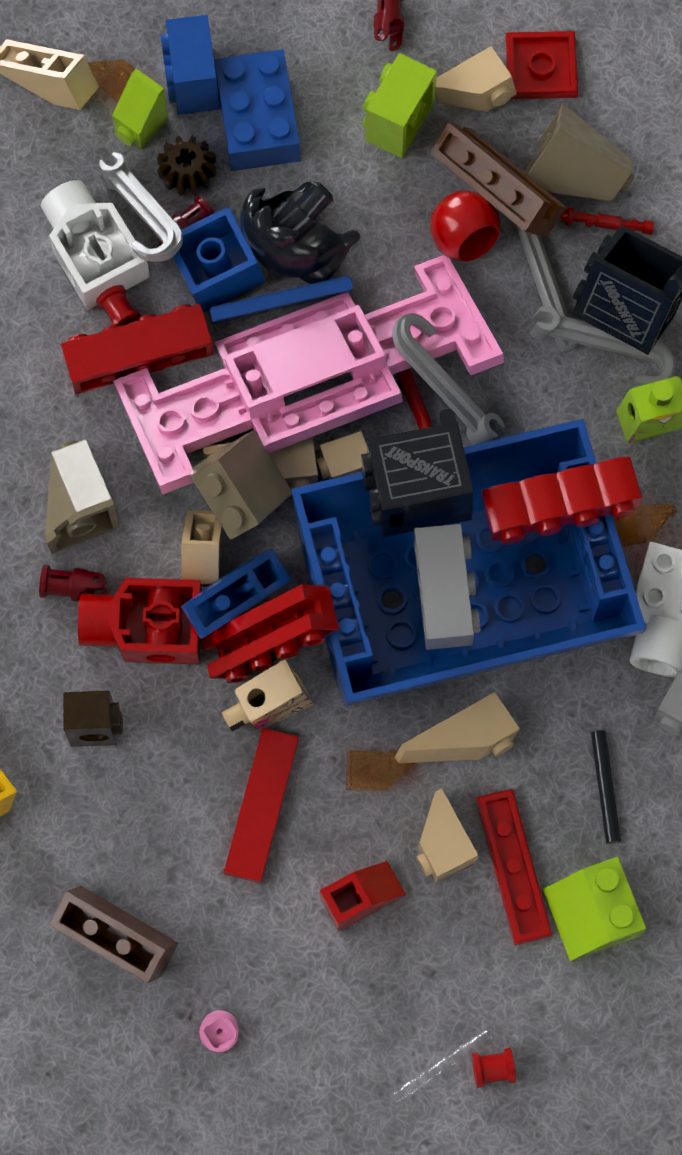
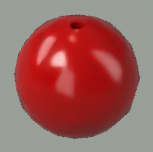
(464, 226)

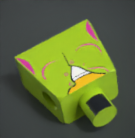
(655, 408)

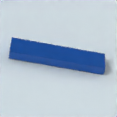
(280, 300)

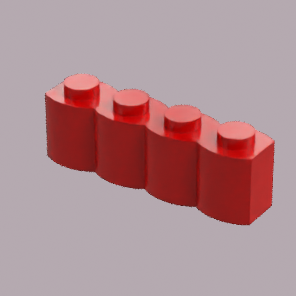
(560, 499)

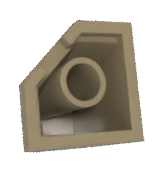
(579, 160)
(77, 498)

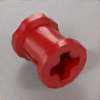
(117, 305)
(493, 1067)

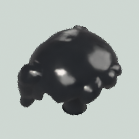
(291, 236)

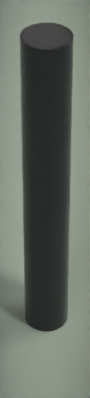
(605, 787)

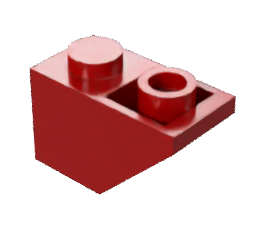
(361, 894)

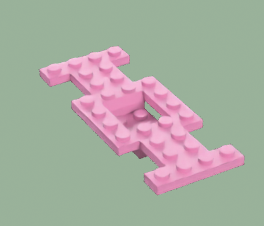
(297, 354)

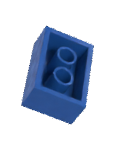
(257, 110)

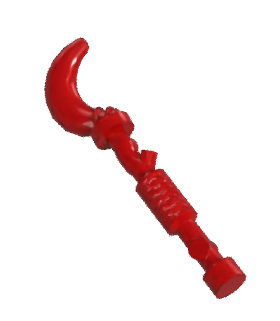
(606, 221)

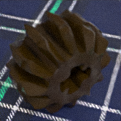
(173, 169)

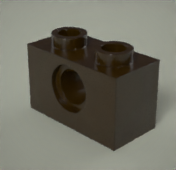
(91, 718)

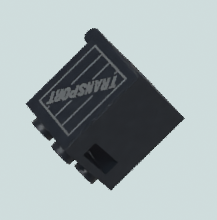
(630, 289)
(418, 478)

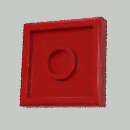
(542, 64)

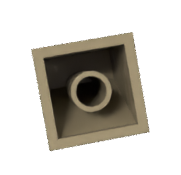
(240, 484)

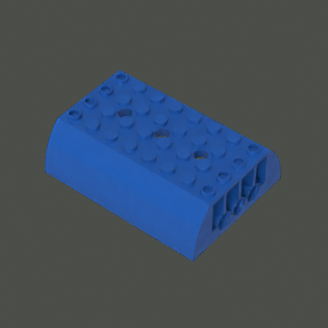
(523, 616)

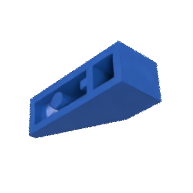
(235, 592)

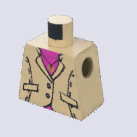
(282, 693)

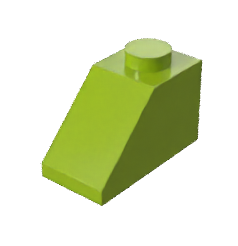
(140, 110)

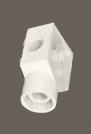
(91, 242)
(660, 602)

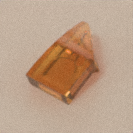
(112, 76)
(643, 523)

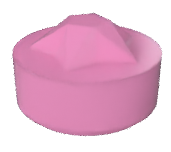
(219, 1031)

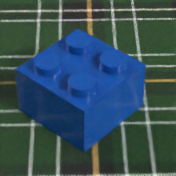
(190, 65)
(217, 260)

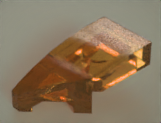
(373, 770)

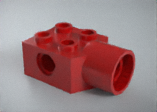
(142, 621)

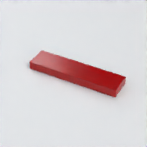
(261, 805)
(513, 867)

